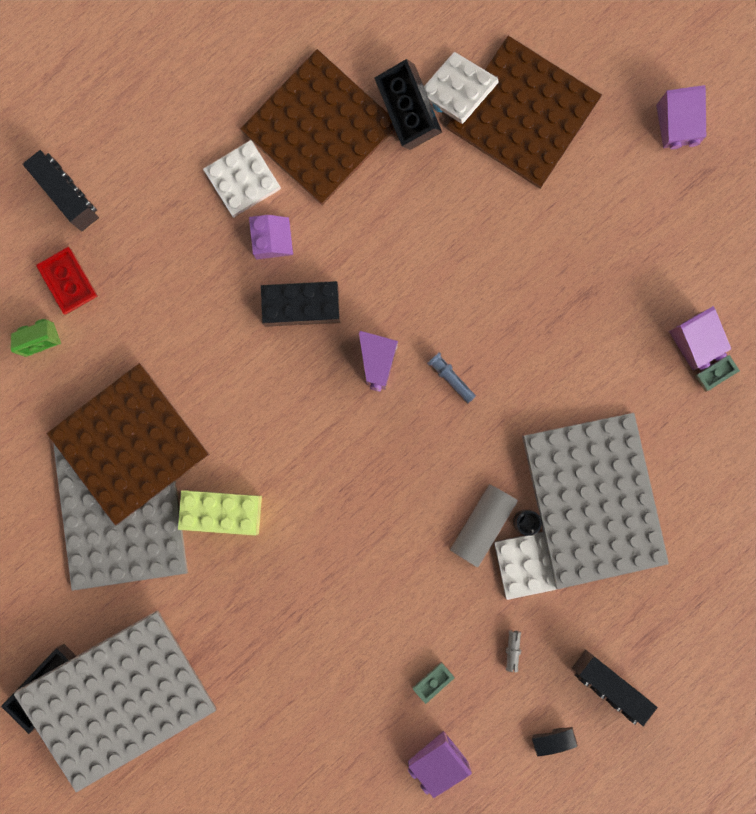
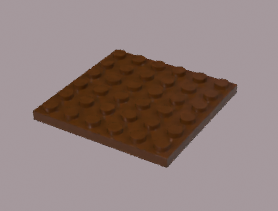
(528, 113)
(319, 127)
(128, 444)

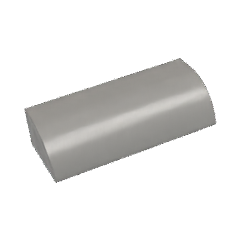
(483, 525)

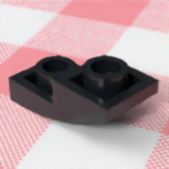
(555, 742)

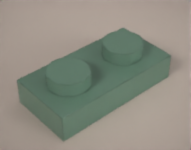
(717, 373)
(433, 682)

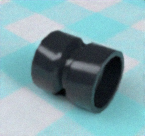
(527, 522)

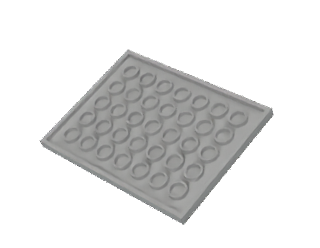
(595, 500)
(106, 554)
(115, 701)

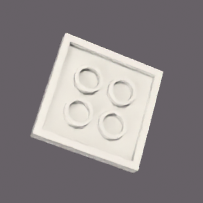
(459, 87)
(242, 178)
(524, 566)

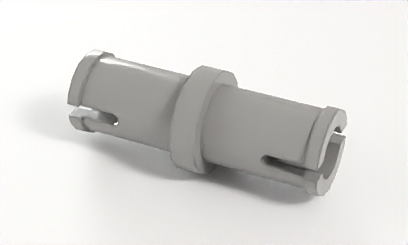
(513, 651)

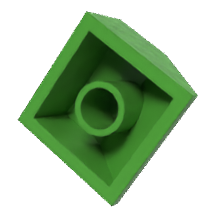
(35, 338)

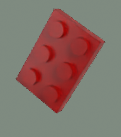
(67, 280)

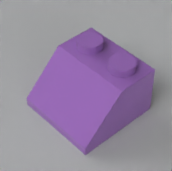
(270, 236)

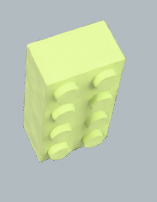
(219, 512)

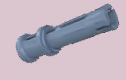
(445, 371)

